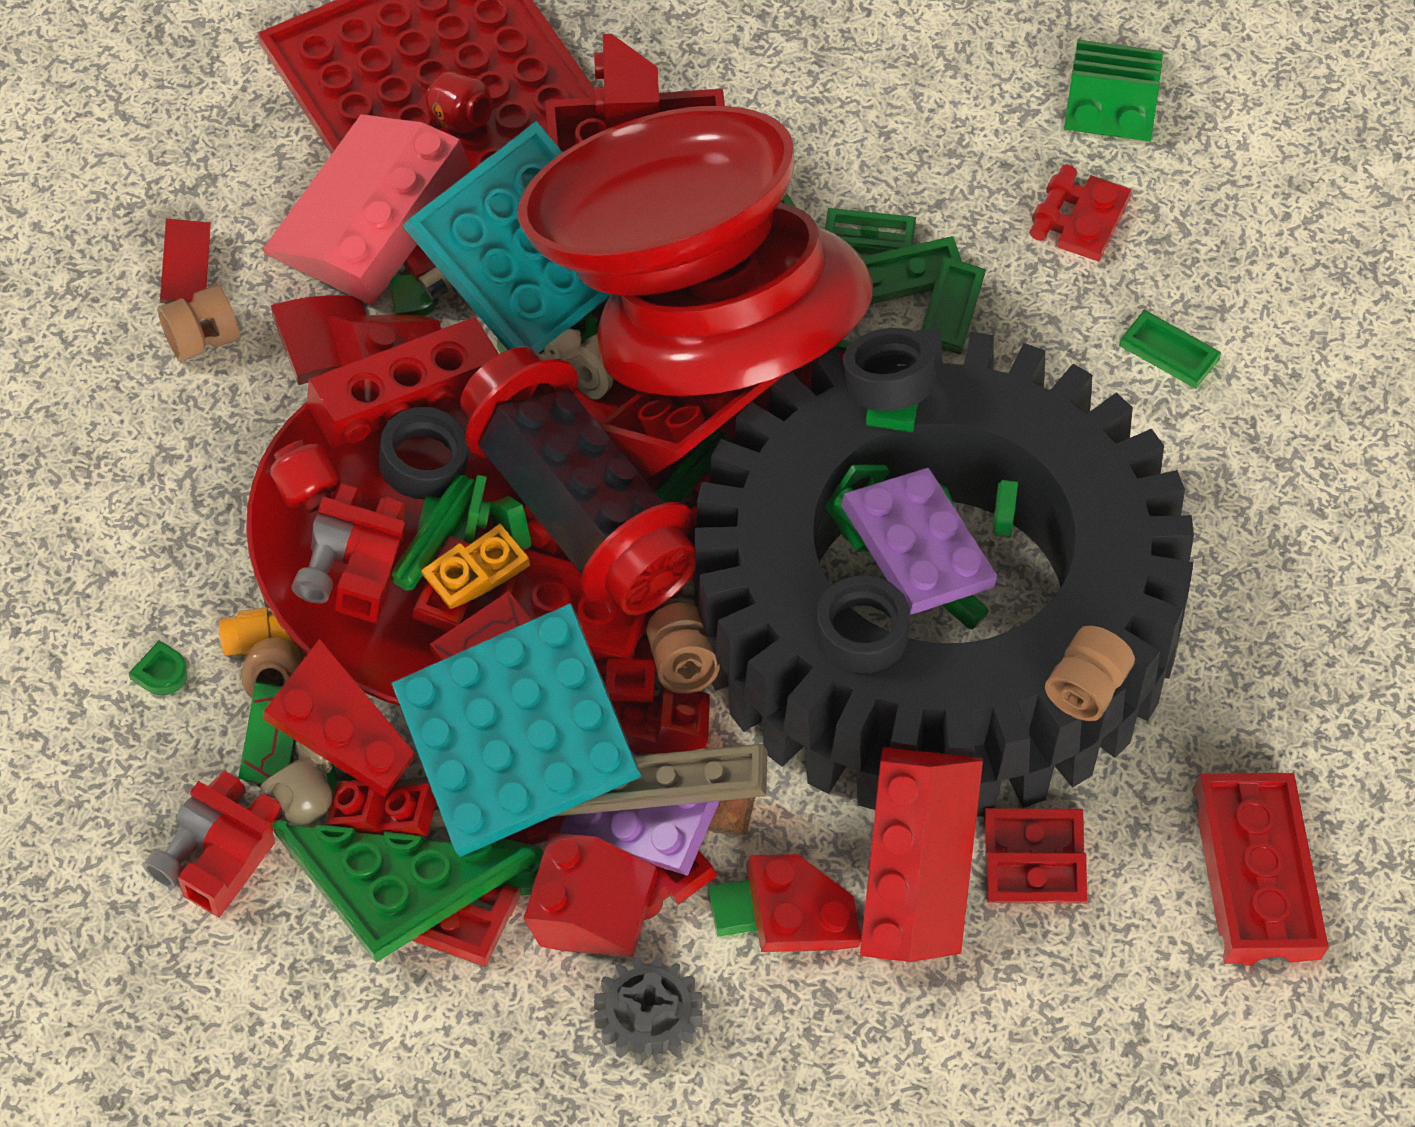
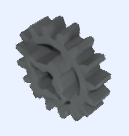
(627, 1001)

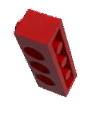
(380, 380)

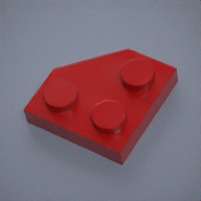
(800, 906)

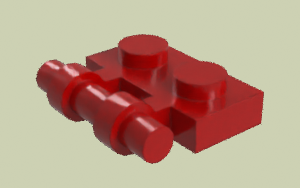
(1092, 219)

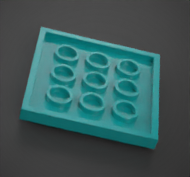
(487, 257)
(515, 730)

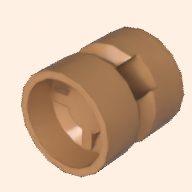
(188, 335)
(681, 649)
(1089, 673)

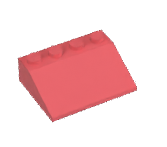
(355, 207)

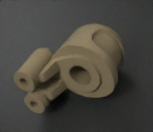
(585, 359)
(302, 787)

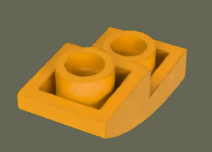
(477, 569)

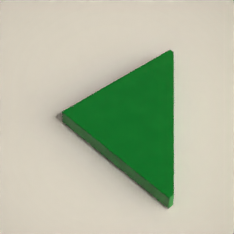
(395, 882)

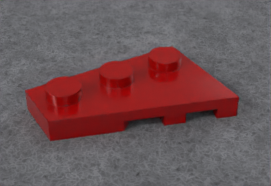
(339, 722)

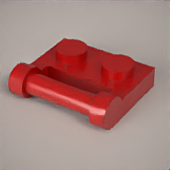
(473, 930)

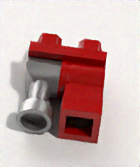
(359, 538)
(228, 834)

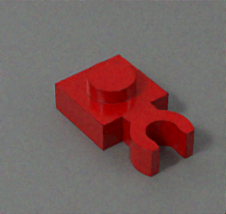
(678, 885)

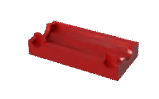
(1259, 867)

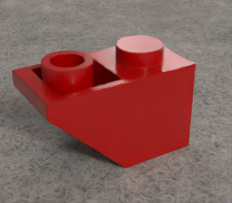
(629, 83)

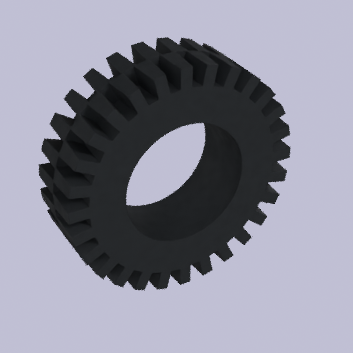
(1082, 498)

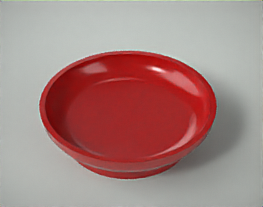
(661, 198)
(745, 325)

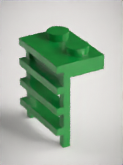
(1114, 90)

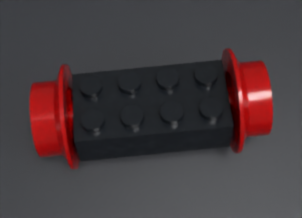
(578, 481)

